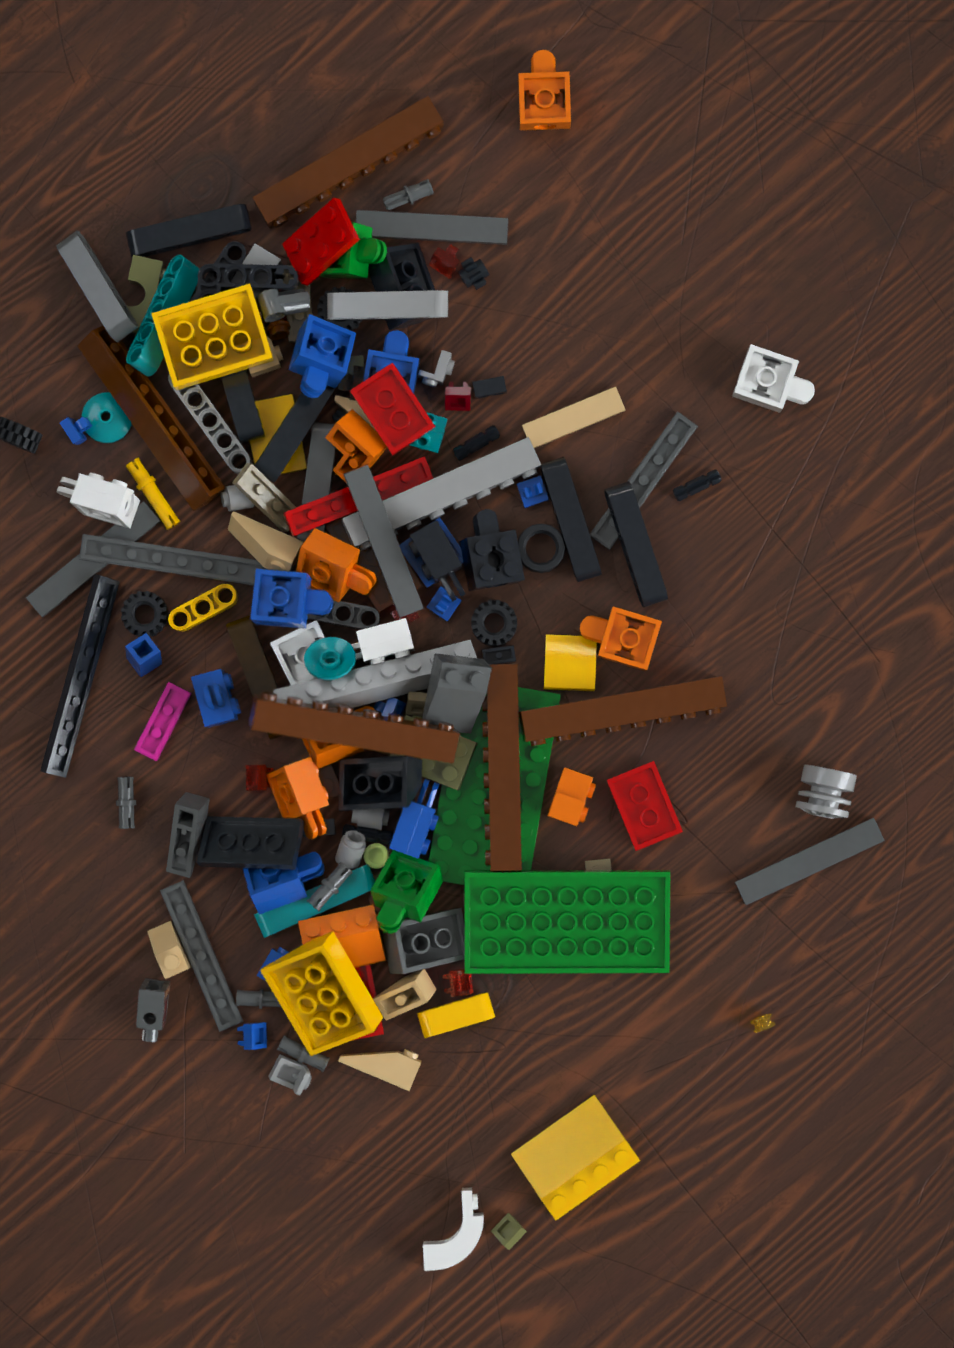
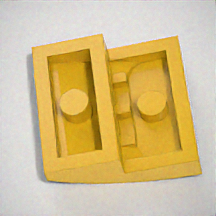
(569, 663)

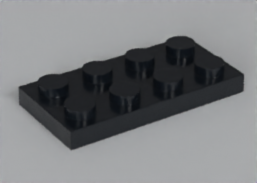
(251, 842)

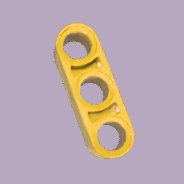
(190, 607)
(456, 1015)

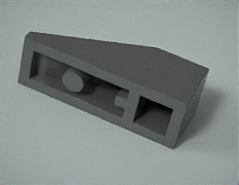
(186, 833)

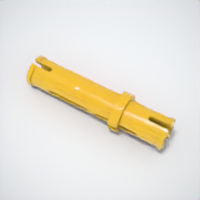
(152, 493)

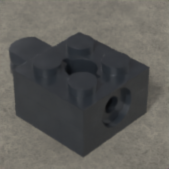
(491, 555)
(438, 557)

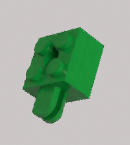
(356, 260)
(404, 890)

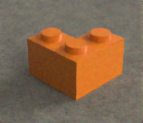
(356, 442)
(571, 796)

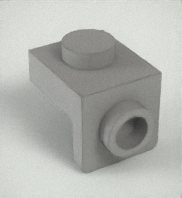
(444, 366)
(290, 1074)

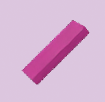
(162, 721)

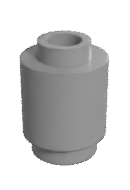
(235, 499)
(371, 818)
(351, 849)

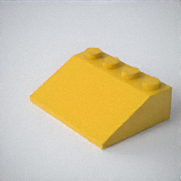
(212, 337)
(322, 994)
(575, 1157)

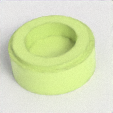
(376, 855)

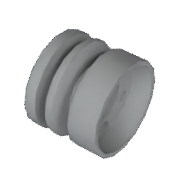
(825, 791)

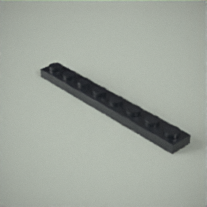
(80, 676)

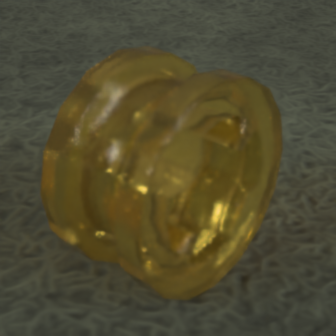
(762, 1022)

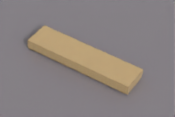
(574, 417)

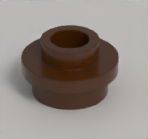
(278, 329)

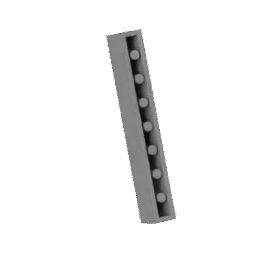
(451, 490)
(375, 681)

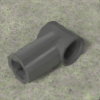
(277, 304)

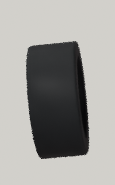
(554, 534)

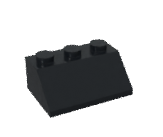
(402, 271)
(379, 782)

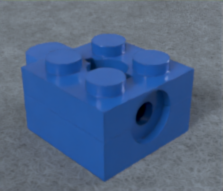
(394, 351)
(321, 355)
(286, 599)
(216, 698)
(415, 824)
(290, 883)

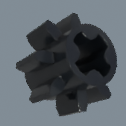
(473, 273)

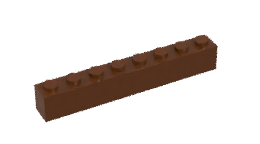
(349, 162)
(152, 419)
(623, 709)
(353, 728)
(504, 769)

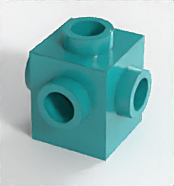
(432, 440)

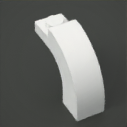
(453, 1250)

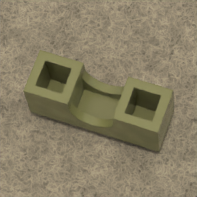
(147, 274)

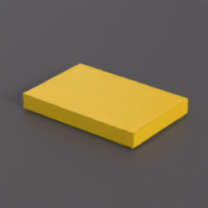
(272, 414)

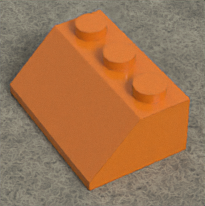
(355, 930)

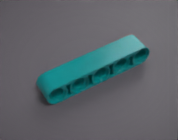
(174, 289)
(275, 920)

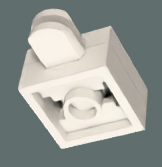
(770, 380)
(101, 498)
(384, 642)
(291, 651)

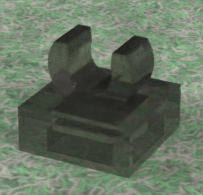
(351, 381)

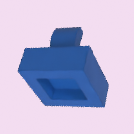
(75, 429)
(532, 492)
(442, 604)
(391, 706)
(254, 1035)

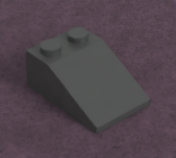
(456, 691)
(426, 944)

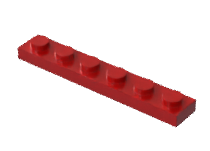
(341, 502)

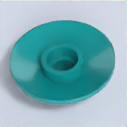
(110, 430)
(333, 651)

